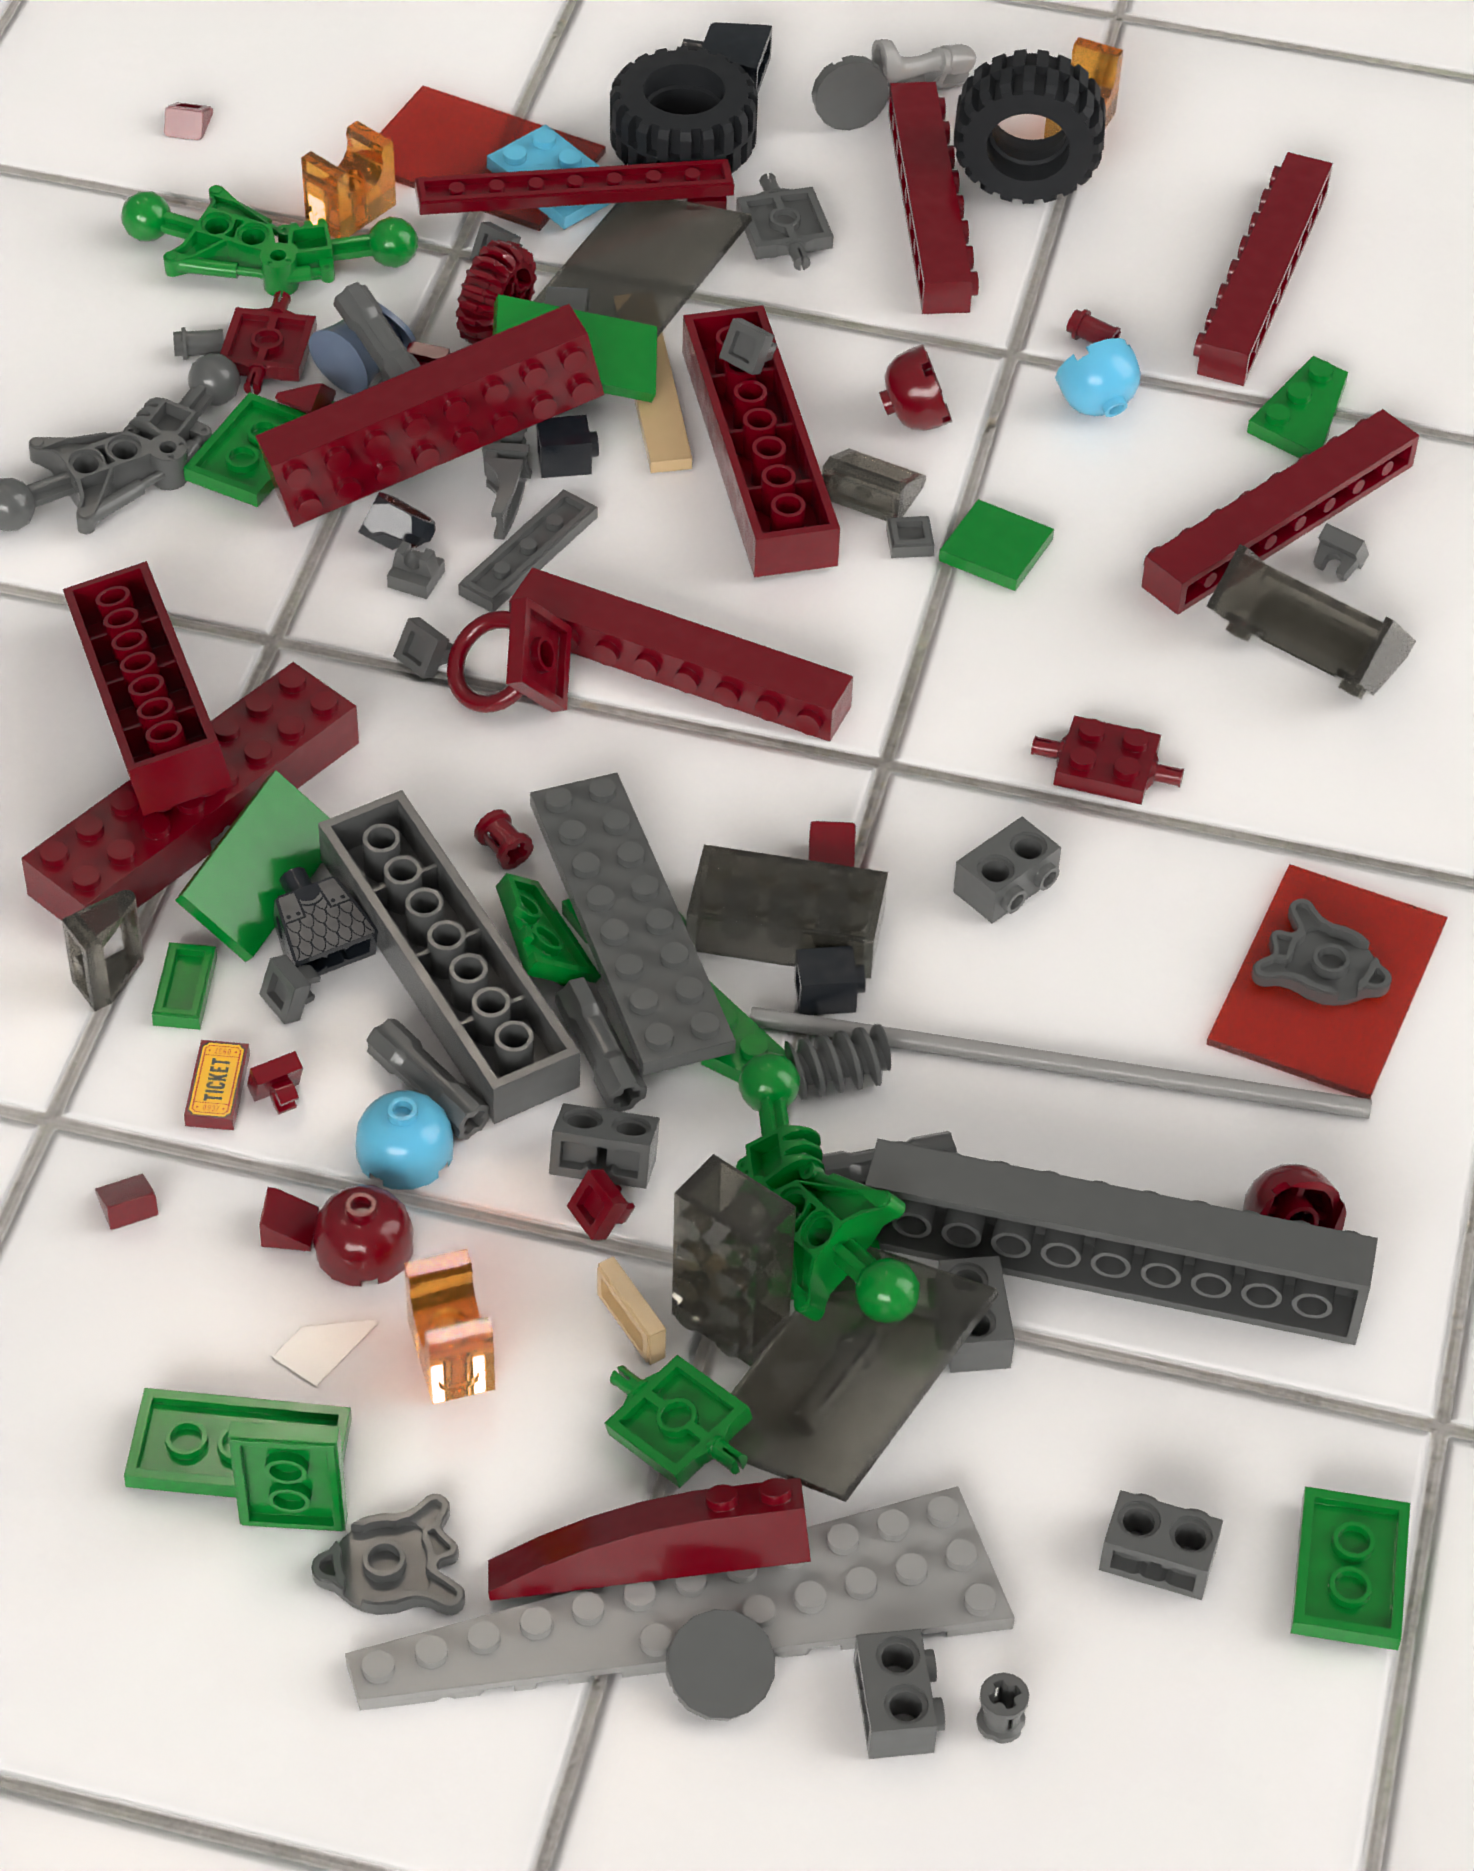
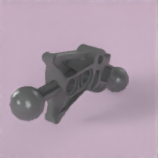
(115, 468)

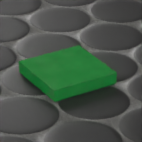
(996, 545)

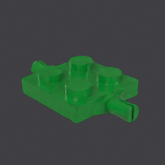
(678, 1420)

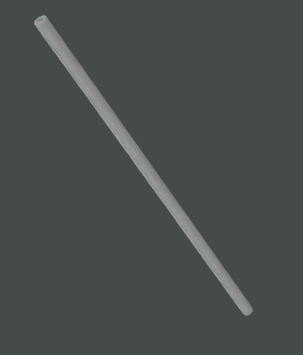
(1074, 1064)

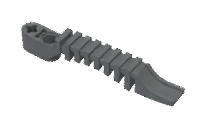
(507, 458)

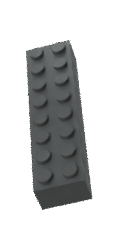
(450, 957)

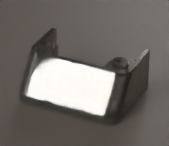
(1309, 624)

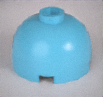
(1102, 379)
(404, 1140)

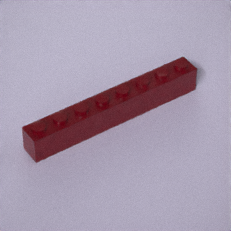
(931, 198)
(1263, 269)
(1280, 509)
(695, 657)

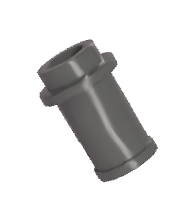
(197, 342)

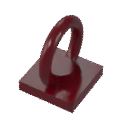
(535, 664)

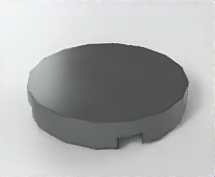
(850, 93)
(720, 1664)

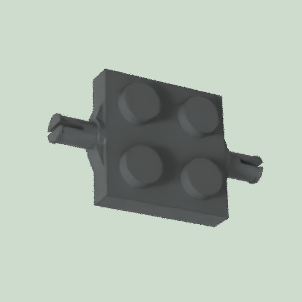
(785, 222)

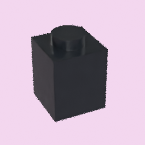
(566, 446)
(827, 980)

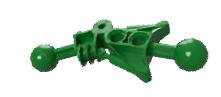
(241, 242)
(833, 1213)

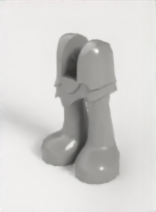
(944, 64)

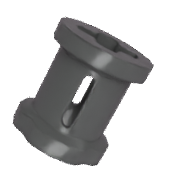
(997, 1710)

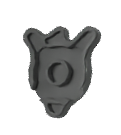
(1321, 960)
(394, 1562)

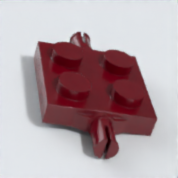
(269, 342)
(1107, 760)

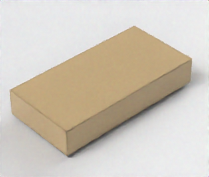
(631, 1311)

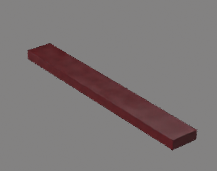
(574, 186)

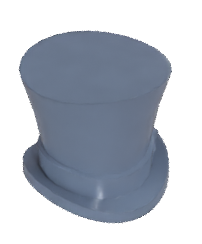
(343, 356)

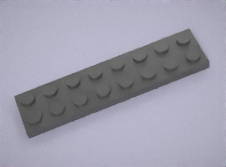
(632, 924)

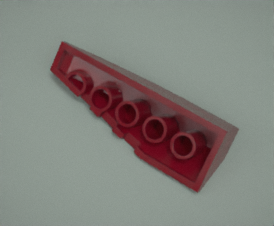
(662, 1540)

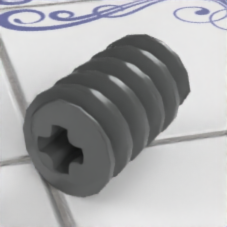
(840, 1059)

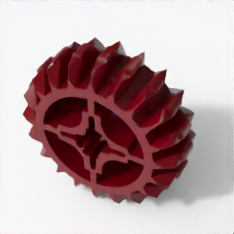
(498, 269)

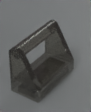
(871, 484)
(86, 935)

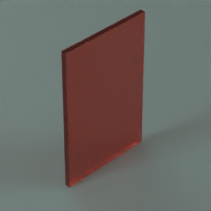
(454, 136)
(1320, 1042)

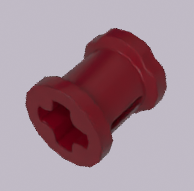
(503, 839)

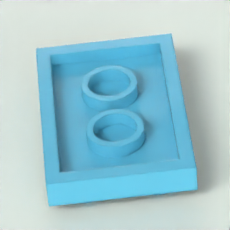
(545, 151)

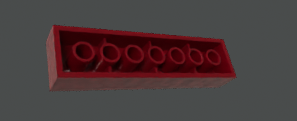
(431, 415)
(761, 450)
(147, 689)
(282, 725)

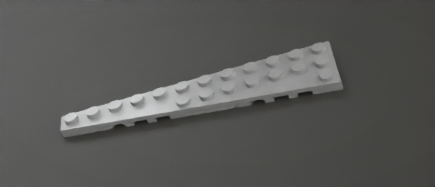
(867, 1574)

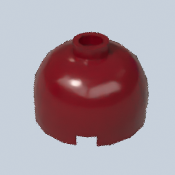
(914, 391)
(1296, 1194)
(363, 1235)

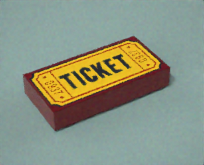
(217, 1085)

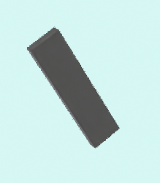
(529, 547)

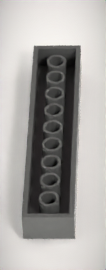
(1127, 1242)

